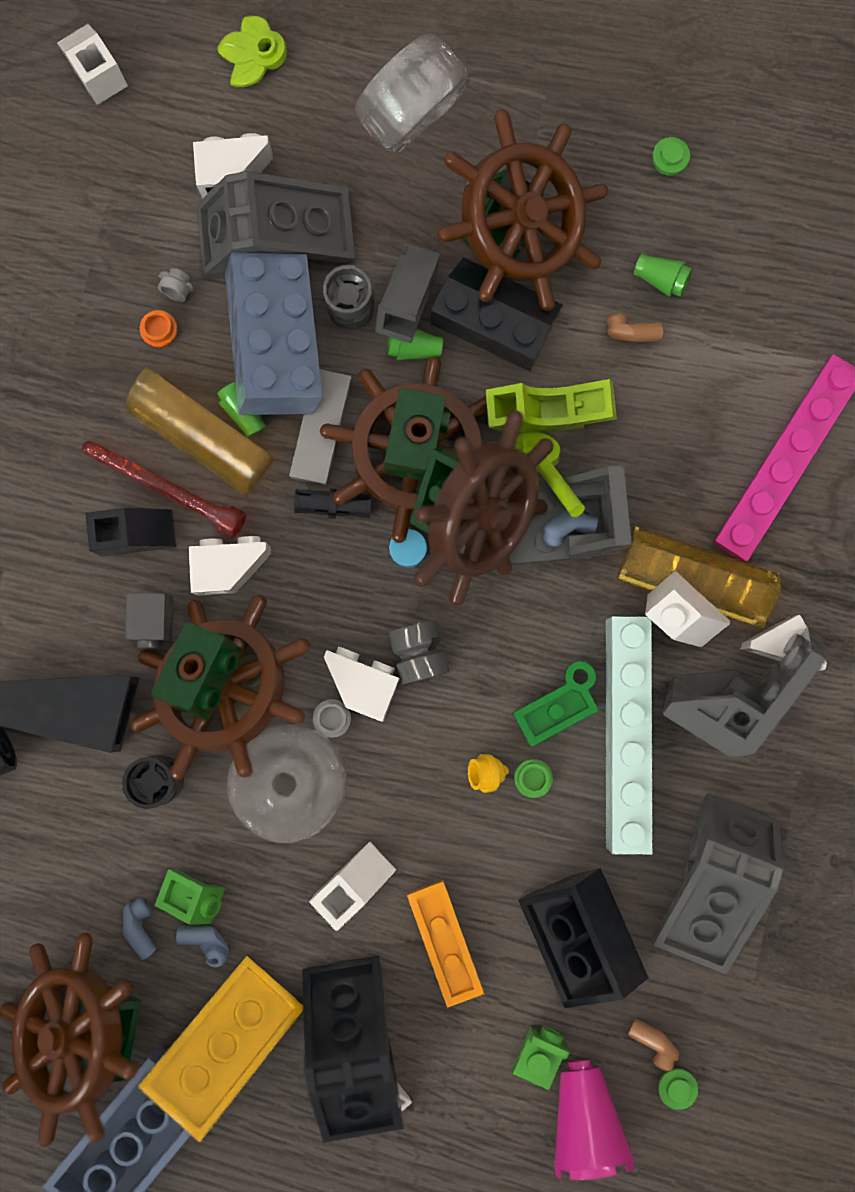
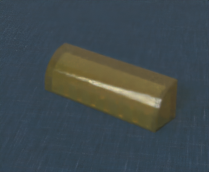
(197, 432)
(727, 583)

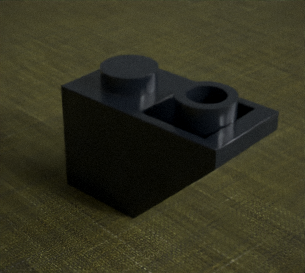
(130, 530)

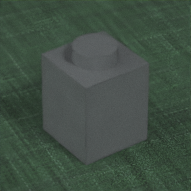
(148, 619)

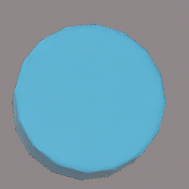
(410, 552)

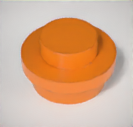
(158, 328)

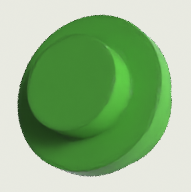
(671, 156)
(533, 778)
(678, 1088)

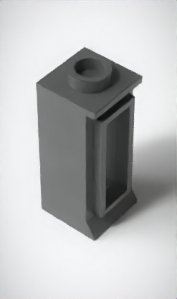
(407, 293)

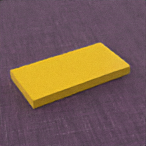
(221, 1048)

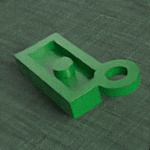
(558, 708)

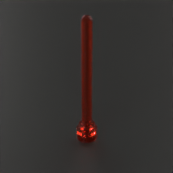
(227, 520)

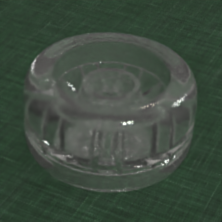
(411, 92)
(318, 777)

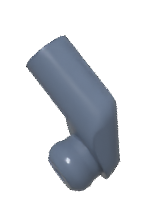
(564, 524)
(133, 929)
(208, 939)

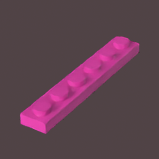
(787, 459)

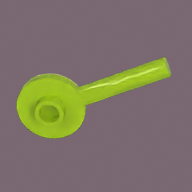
(546, 468)

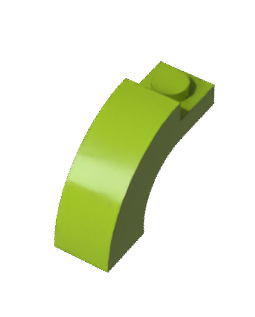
(552, 407)

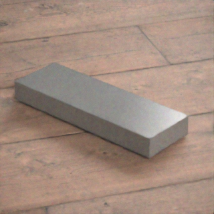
(313, 452)

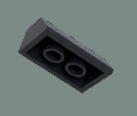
(505, 326)
(584, 940)

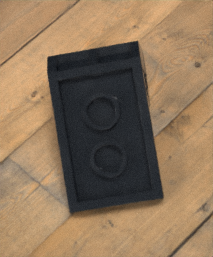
(349, 1050)

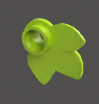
(248, 49)

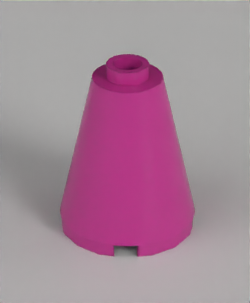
(588, 1127)

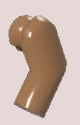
(635, 332)
(658, 1041)

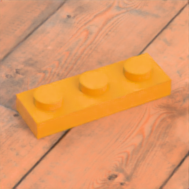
(445, 943)

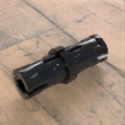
(322, 503)

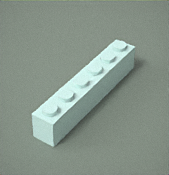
(628, 735)

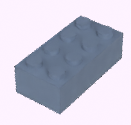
(273, 334)
(134, 1145)

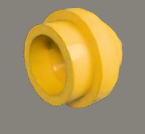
(486, 773)

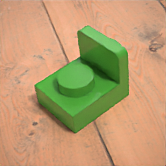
(189, 898)
(541, 1056)

